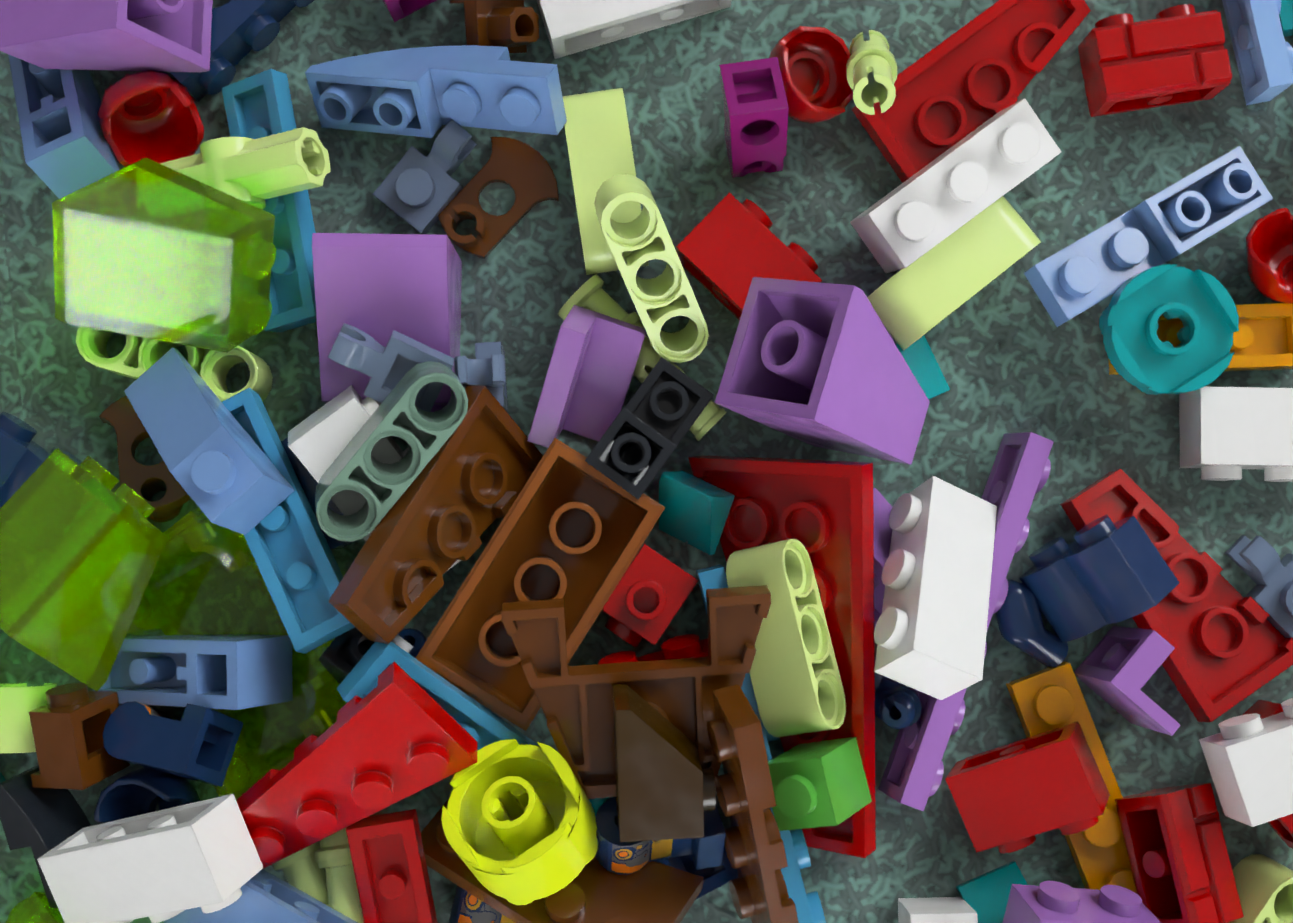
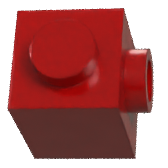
(647, 597)

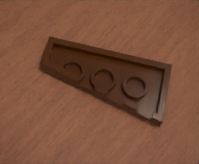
(437, 519)
(746, 796)
(595, 896)

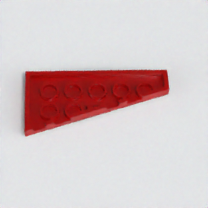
(833, 517)

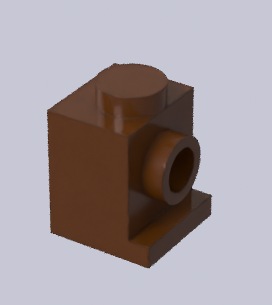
(71, 738)

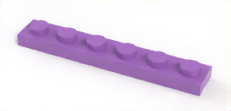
(917, 754)

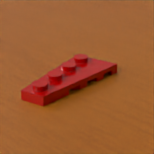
(969, 79)
(1218, 648)

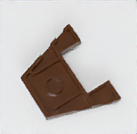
(581, 697)

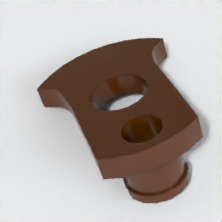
(511, 164)
(142, 478)

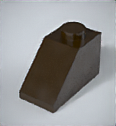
(656, 774)

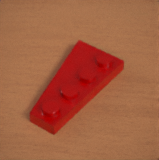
(366, 761)

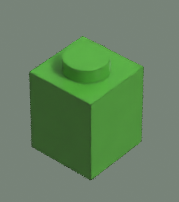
(818, 784)

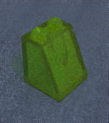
(162, 259)
(75, 565)

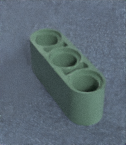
(383, 482)

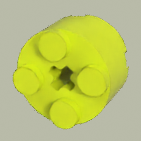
(520, 821)

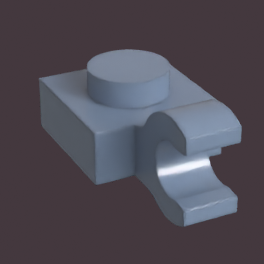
(423, 185)
(387, 364)
(485, 370)
(1272, 578)

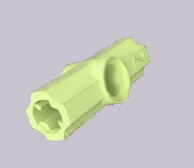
(260, 166)

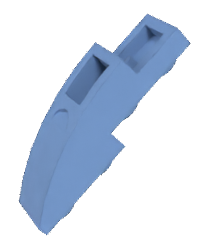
(430, 86)
(1148, 235)

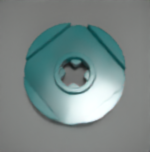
(1205, 340)

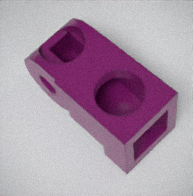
(754, 116)

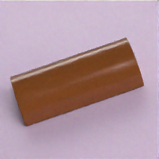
(559, 540)

